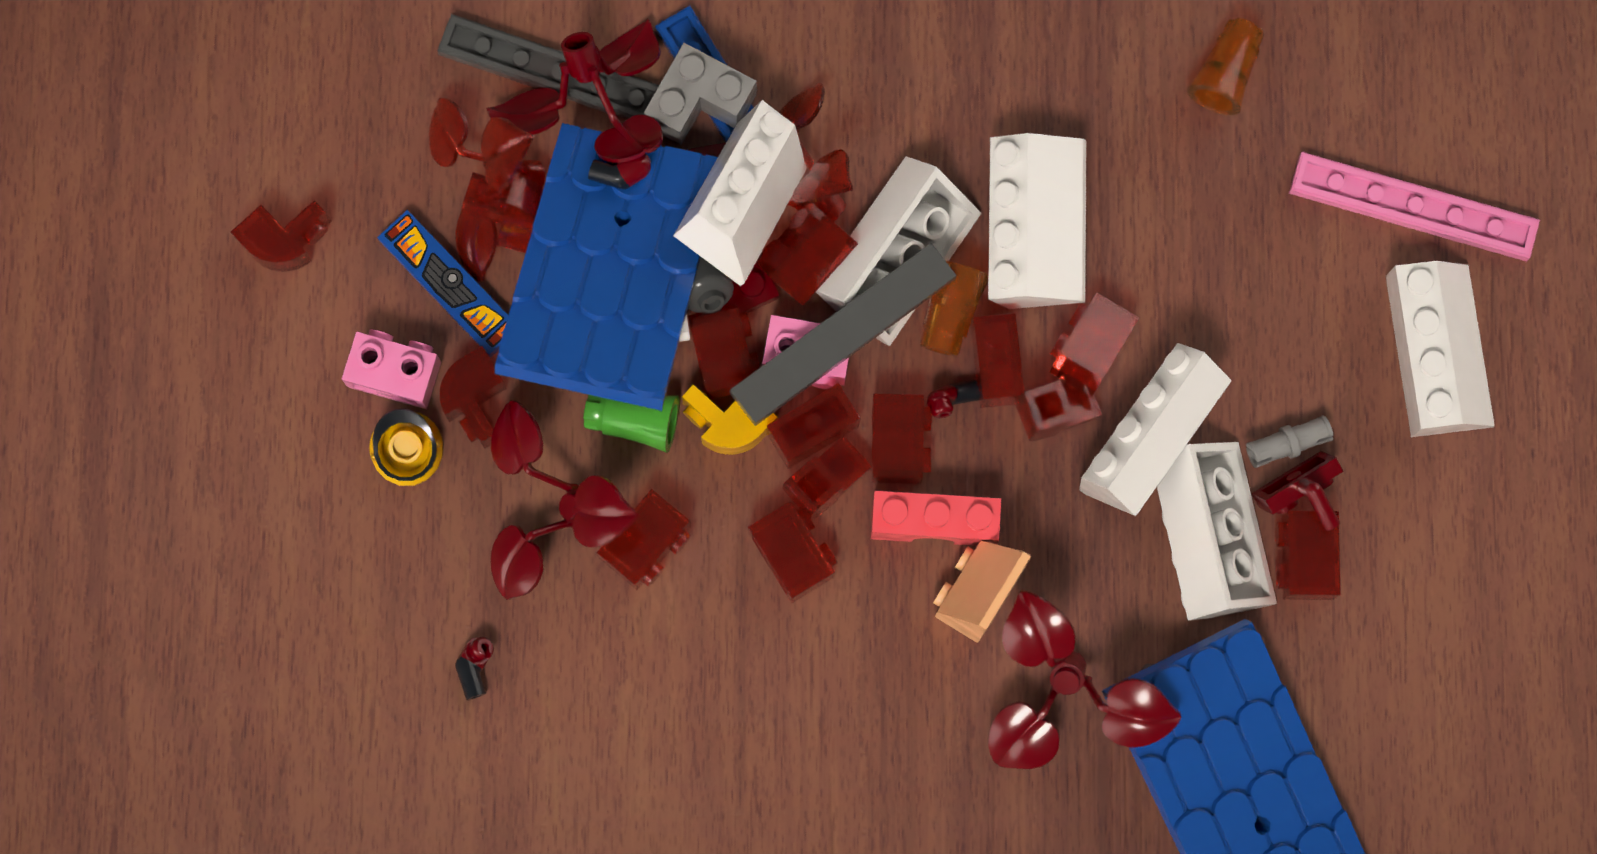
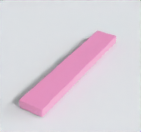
(1414, 206)

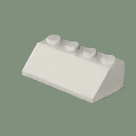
(745, 193)
(908, 215)
(1037, 220)
(1439, 348)
(1155, 430)
(1214, 532)

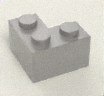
(696, 85)

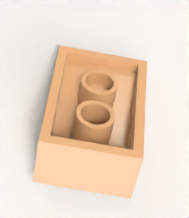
(980, 588)

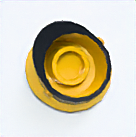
(406, 447)

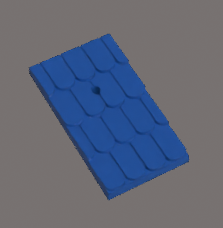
(604, 277)
(1239, 760)

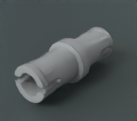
(1289, 441)

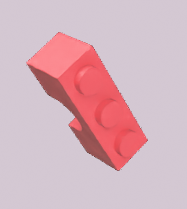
(935, 516)

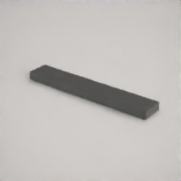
(538, 66)
(843, 334)

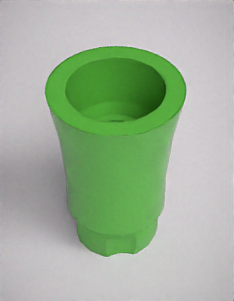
(633, 421)

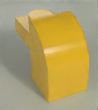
(728, 431)

